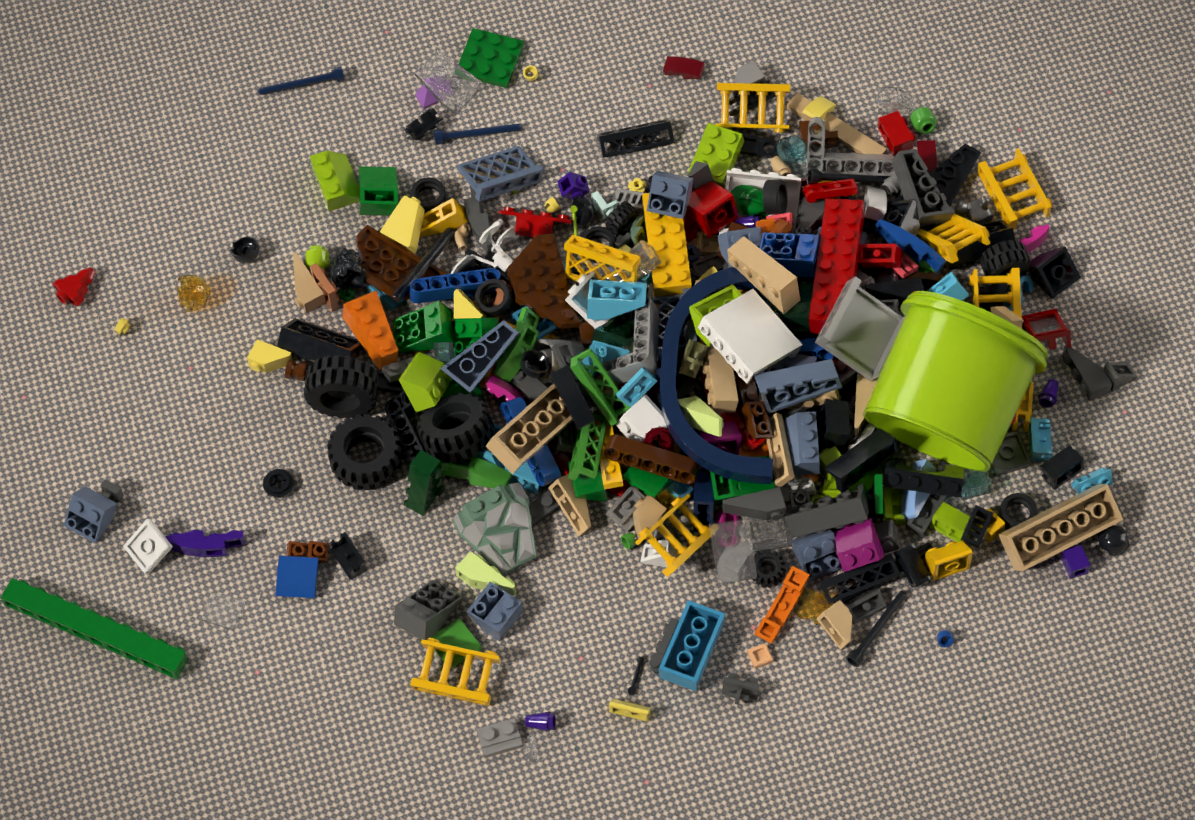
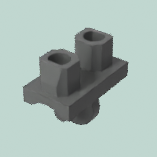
(740, 689)

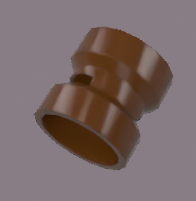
(296, 370)

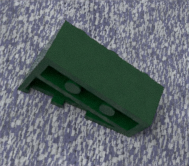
(426, 482)

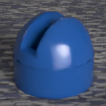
(946, 643)

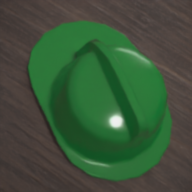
(749, 200)

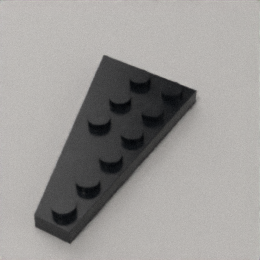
(952, 174)

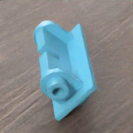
(1100, 476)

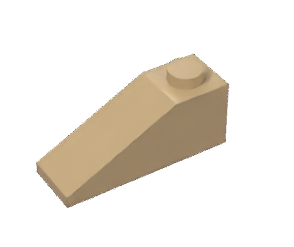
(307, 290)
(863, 392)
(573, 508)

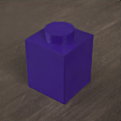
(1075, 561)

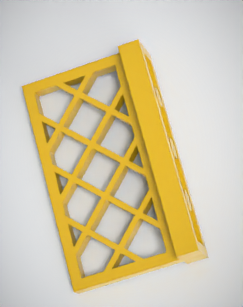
(603, 255)

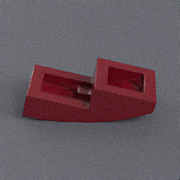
(683, 66)
(927, 152)

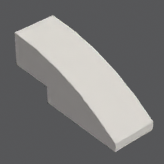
(875, 203)

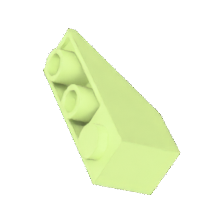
(701, 416)
(478, 574)

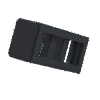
(982, 513)

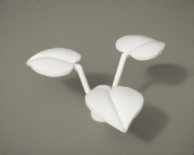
(500, 259)

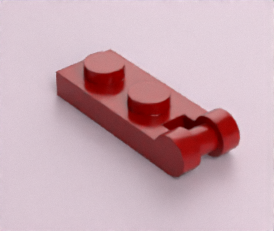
(830, 189)

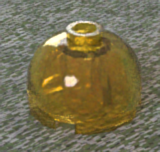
(193, 292)

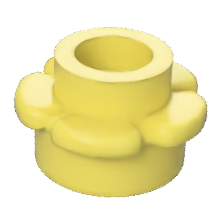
(637, 181)
(122, 326)

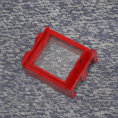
(1047, 326)

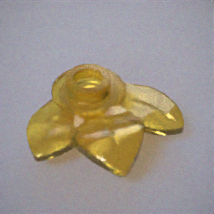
(810, 605)

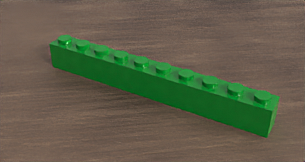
(94, 628)

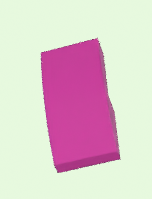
(1037, 237)
(500, 387)

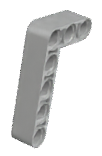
(843, 158)
(644, 348)

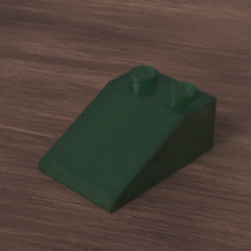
(798, 316)

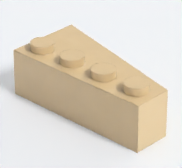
(765, 274)

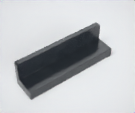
(862, 459)

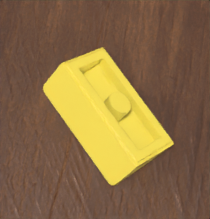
(629, 709)

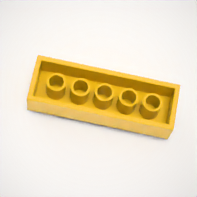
(669, 241)

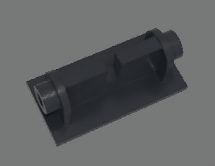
(429, 122)

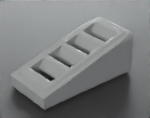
(631, 195)

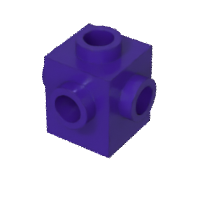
(573, 185)

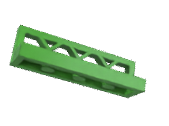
(592, 387)
(580, 453)

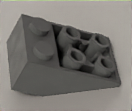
(426, 609)

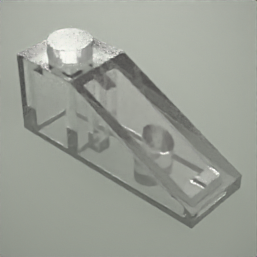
(649, 260)

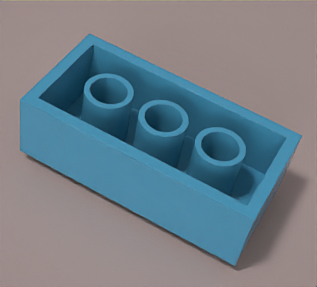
(691, 645)

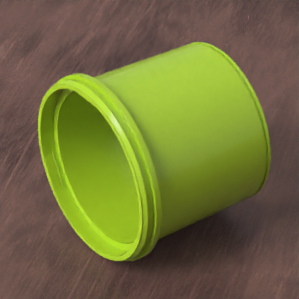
(953, 380)

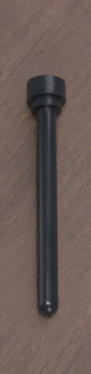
(815, 176)
(856, 656)

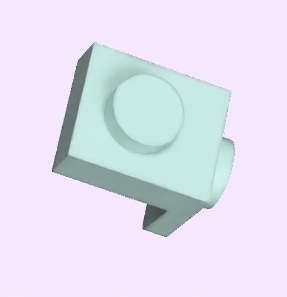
(601, 207)

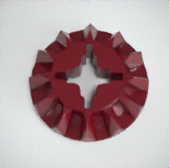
(665, 435)

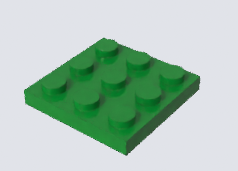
(491, 57)

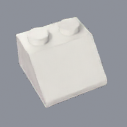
(641, 419)

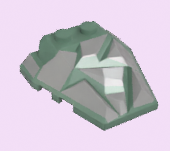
(499, 527)

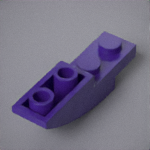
(196, 544)

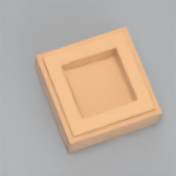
(760, 656)

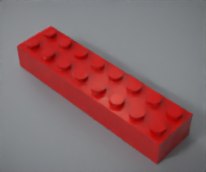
(836, 256)

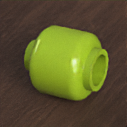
(318, 255)

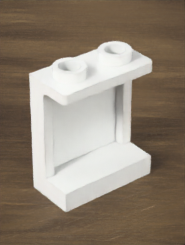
(579, 299)

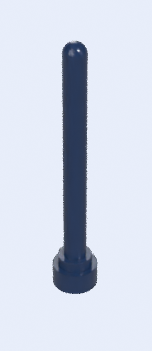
(336, 74)
(441, 136)

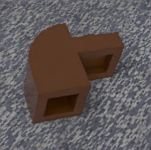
(831, 137)

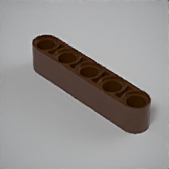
(651, 459)

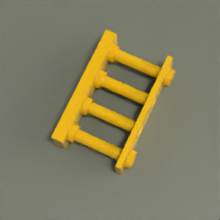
(762, 90)
(1003, 202)
(960, 229)
(1012, 297)
(682, 551)
(442, 686)

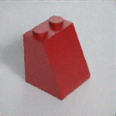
(711, 208)

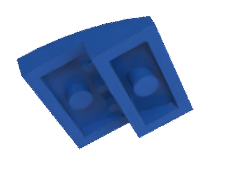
(297, 576)

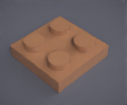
(328, 288)

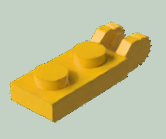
(1025, 409)

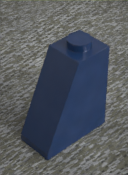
(703, 498)

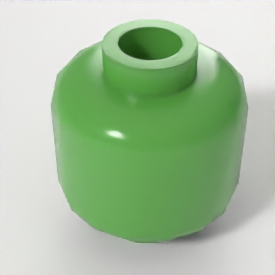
(923, 120)

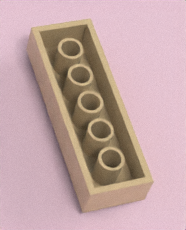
(1060, 527)

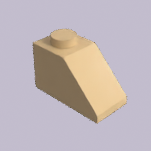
(646, 513)
(837, 623)

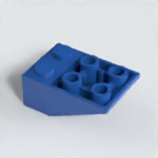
(793, 251)

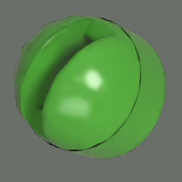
(628, 540)

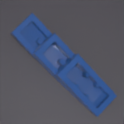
(910, 243)

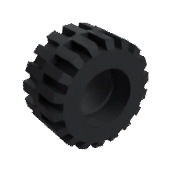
(1003, 257)

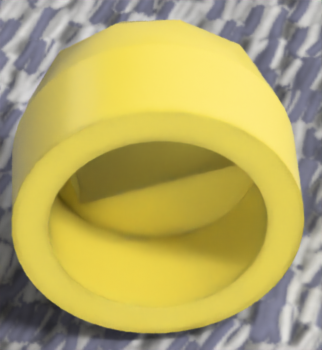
(534, 71)
(551, 205)

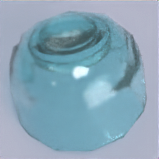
(791, 149)

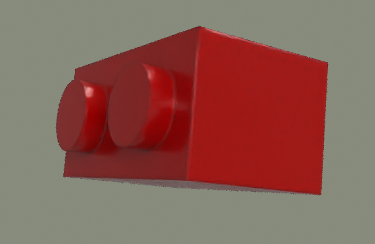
(895, 132)
(879, 255)

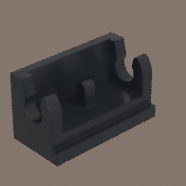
(1062, 467)
(348, 556)
(912, 565)

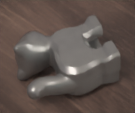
(975, 209)

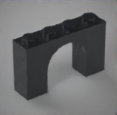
(945, 483)

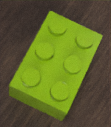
(720, 150)

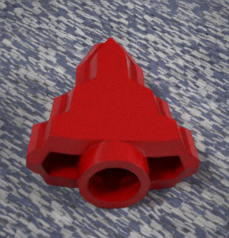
(74, 287)

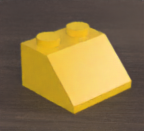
(948, 559)

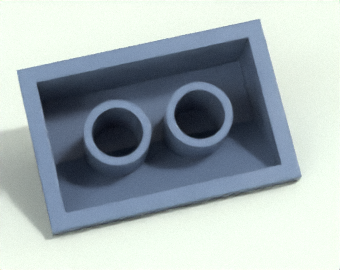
(803, 442)

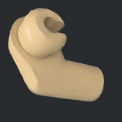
(460, 236)

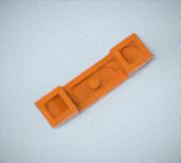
(783, 605)

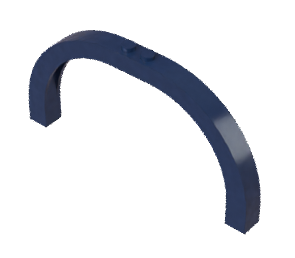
(706, 455)

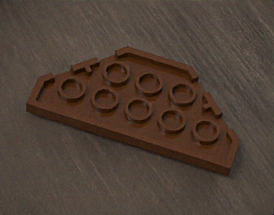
(387, 261)
(541, 282)

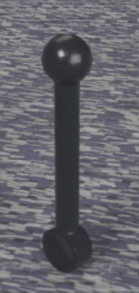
(631, 690)

